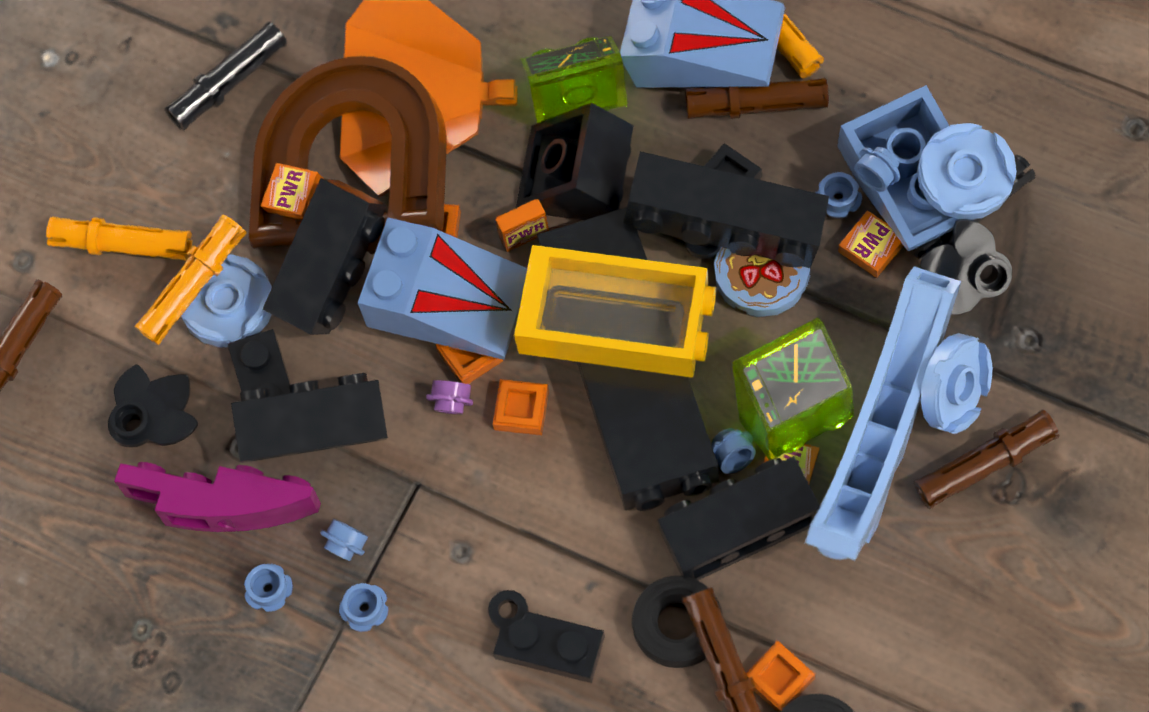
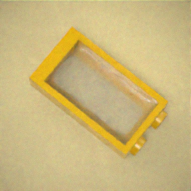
(614, 311)

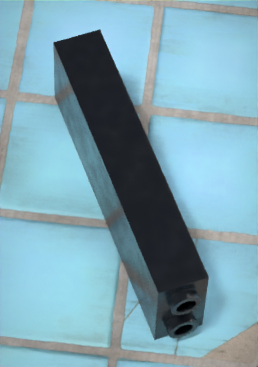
(643, 417)

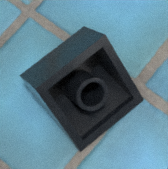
(577, 163)

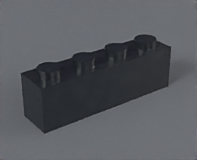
(726, 210)

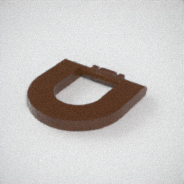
(346, 87)

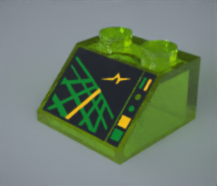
(575, 77)
(792, 390)

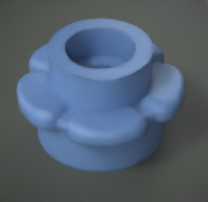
(877, 168)
(844, 184)
(733, 450)
(344, 540)
(259, 578)
(359, 595)

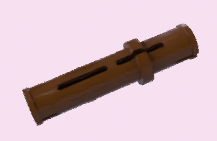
(746, 100)
(25, 327)
(1003, 449)
(721, 653)

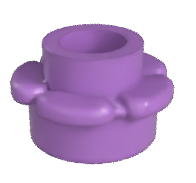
(450, 396)

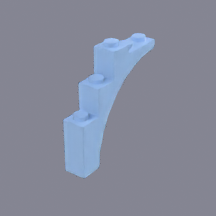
(886, 418)

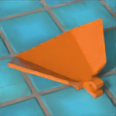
(439, 56)

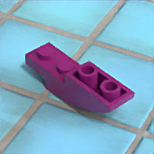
(235, 501)

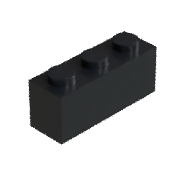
(326, 257)
(308, 418)
(739, 518)

